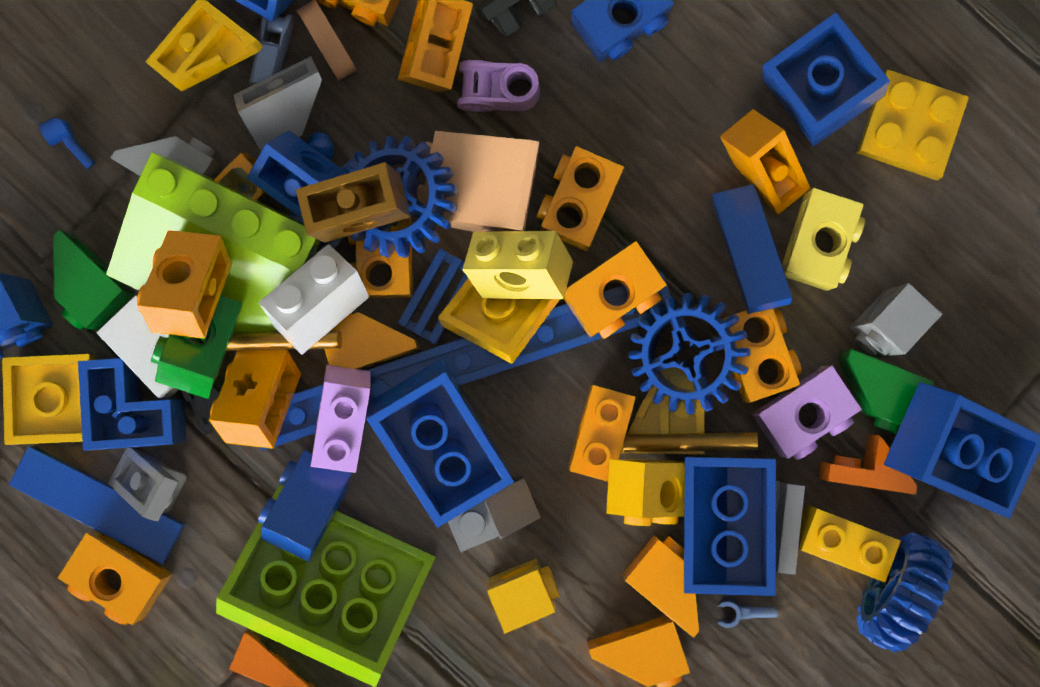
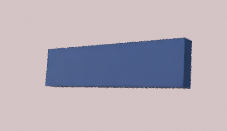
(94, 504)

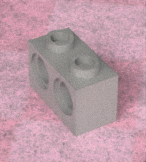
(894, 321)

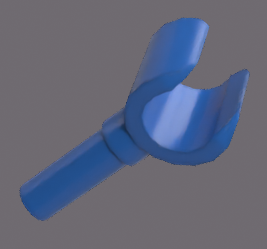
(59, 130)

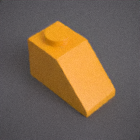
(766, 160)
(367, 343)
(660, 578)
(643, 652)

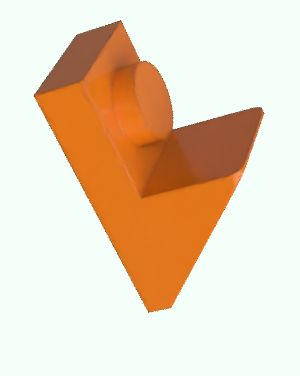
(873, 474)

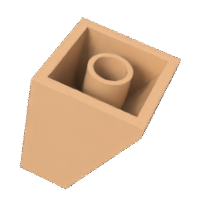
(491, 180)

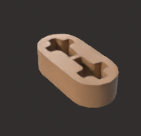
(326, 40)

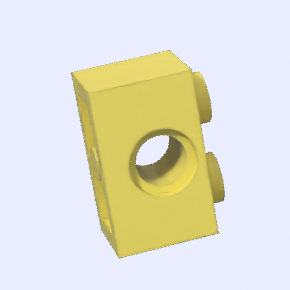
(838, 218)
(518, 264)

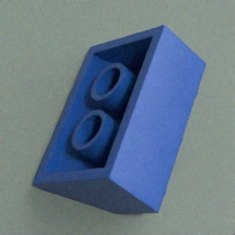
(730, 526)

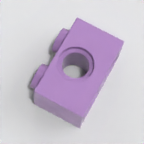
(781, 415)
(341, 418)

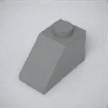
(279, 102)
(193, 155)

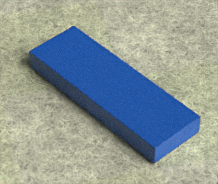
(751, 249)

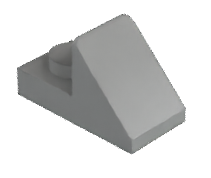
(146, 483)
(495, 516)

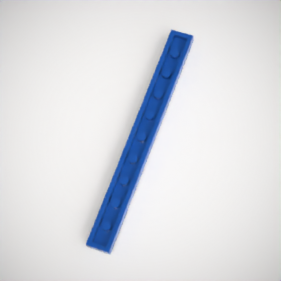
(466, 360)

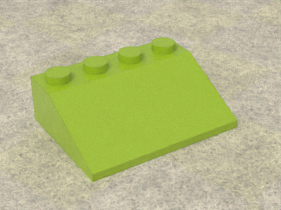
(259, 239)
(338, 606)

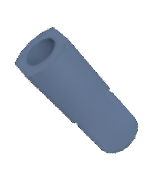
(272, 56)

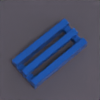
(419, 328)

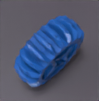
(429, 215)
(681, 334)
(905, 604)

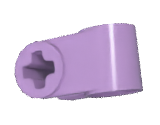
(494, 86)

